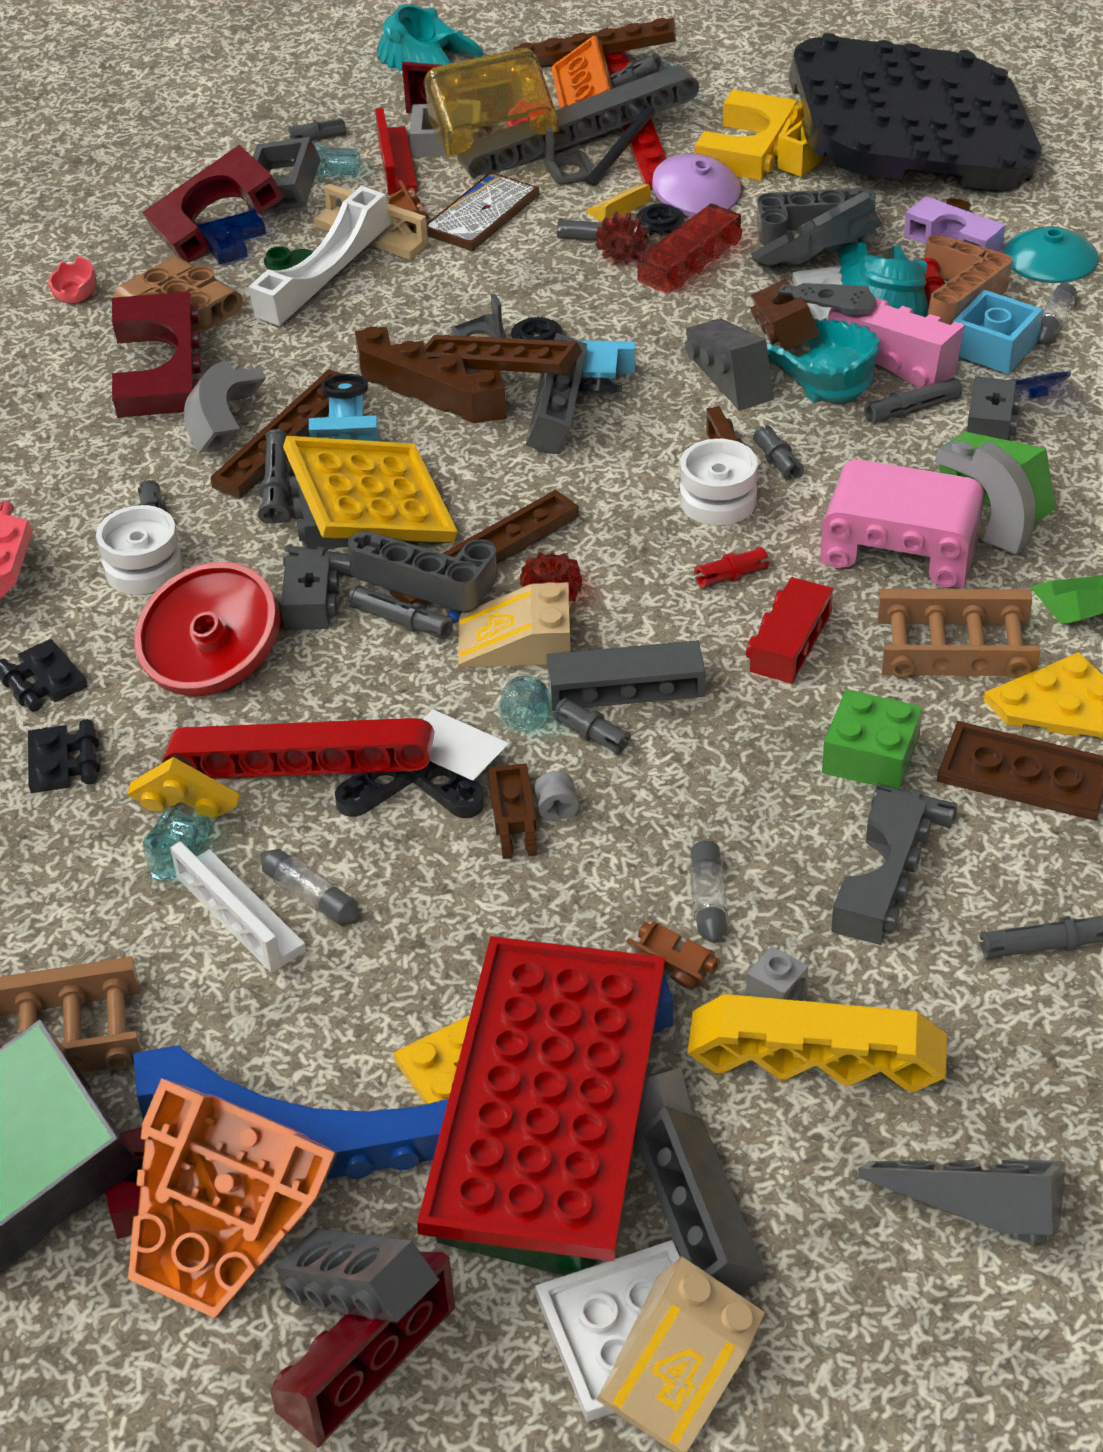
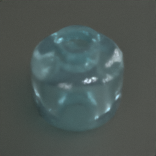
(524, 704)

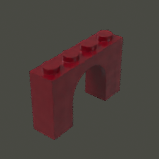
(230, 176)
(163, 319)

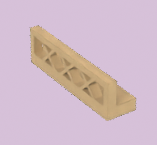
(394, 239)

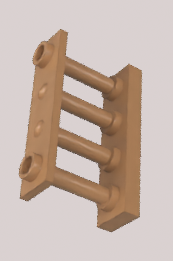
(957, 606)
(71, 988)

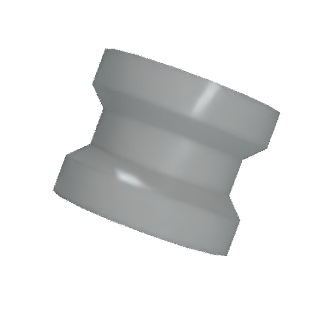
(556, 796)

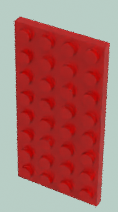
(545, 1100)

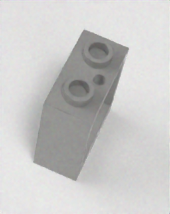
(425, 142)

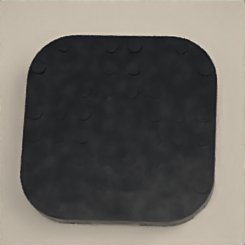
(913, 109)

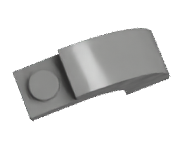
(206, 407)
(1006, 486)

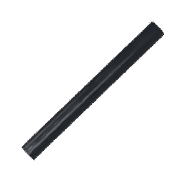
(621, 144)

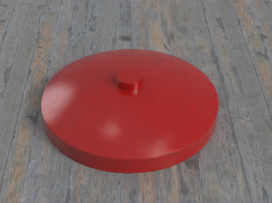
(207, 628)

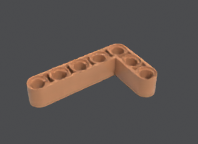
(969, 273)

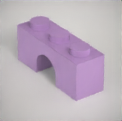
(938, 218)

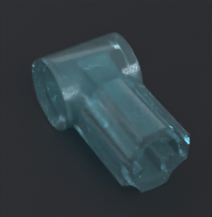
(337, 160)

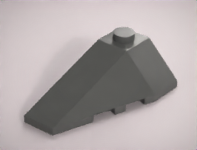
(1009, 1198)

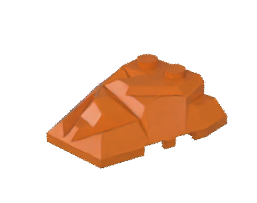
(216, 1195)

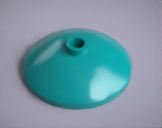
(1051, 255)

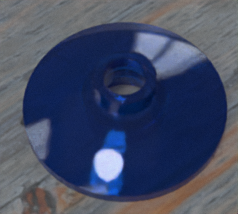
(1039, 384)

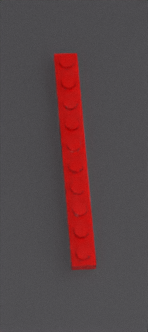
(646, 145)

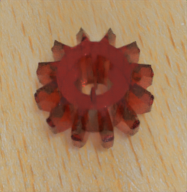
(621, 227)
(552, 569)

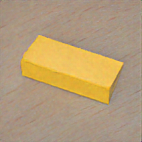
(622, 202)

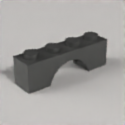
(868, 901)

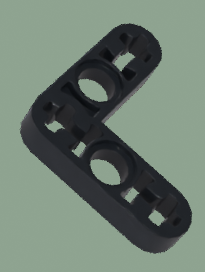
(377, 793)

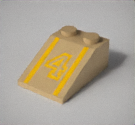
(516, 628)
(680, 1355)

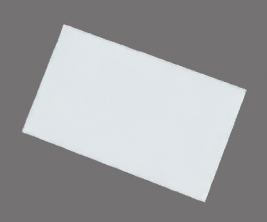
(462, 746)

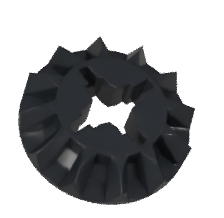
(671, 217)
(543, 326)

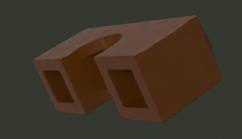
(782, 317)

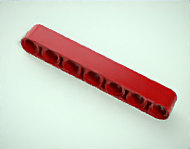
(304, 748)

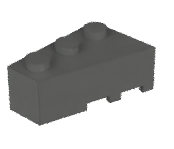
(732, 360)

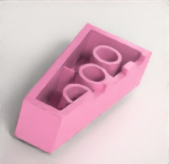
(910, 344)

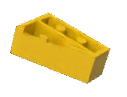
(793, 150)

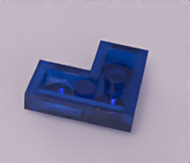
(227, 235)

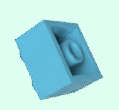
(998, 331)

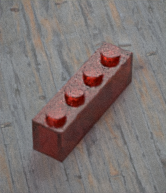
(689, 248)

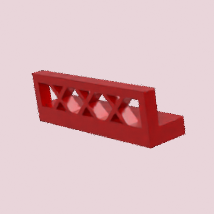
(395, 155)

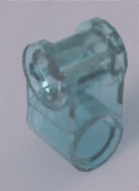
(167, 832)

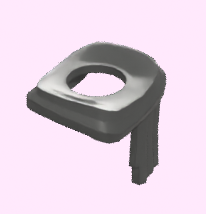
(574, 157)
(485, 324)

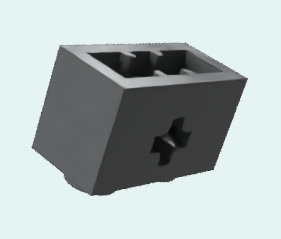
(994, 408)
(307, 593)

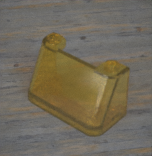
(485, 94)

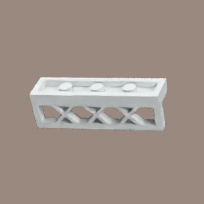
(237, 907)

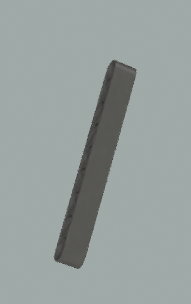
(580, 121)

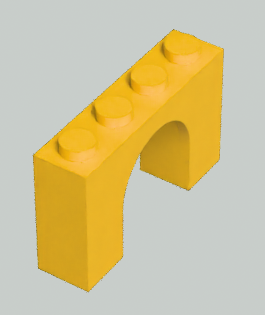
(754, 112)

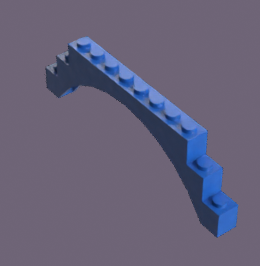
(361, 1138)

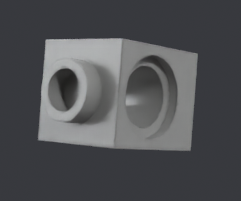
(778, 977)

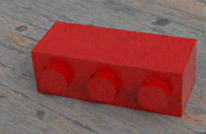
(790, 630)

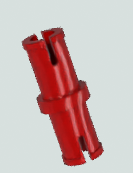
(731, 567)

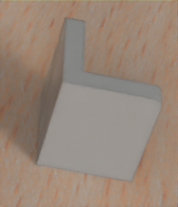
(662, 1090)

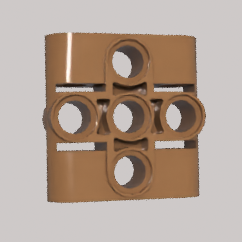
(174, 275)

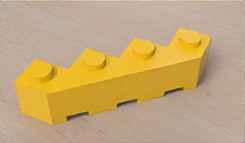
(837, 1038)

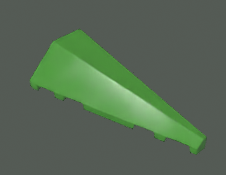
(1072, 598)

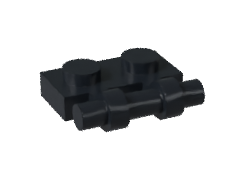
(50, 669)
(50, 760)

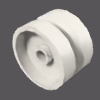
(718, 481)
(139, 549)

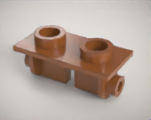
(410, 201)
(688, 965)

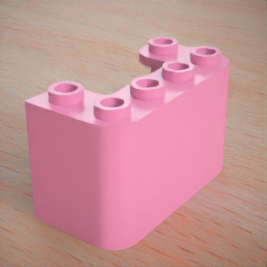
(904, 513)

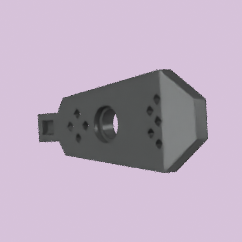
(847, 298)

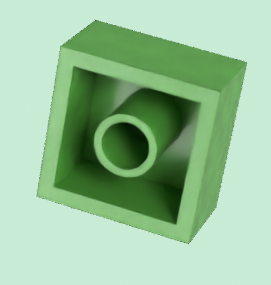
(871, 739)

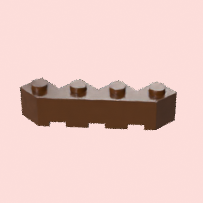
(436, 381)

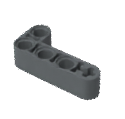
(790, 210)
(423, 573)

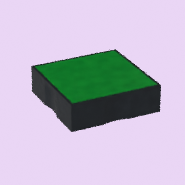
(53, 1142)

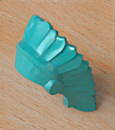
(418, 36)
(889, 279)
(836, 366)

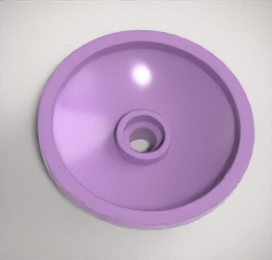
(694, 182)

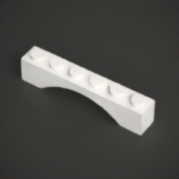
(282, 292)

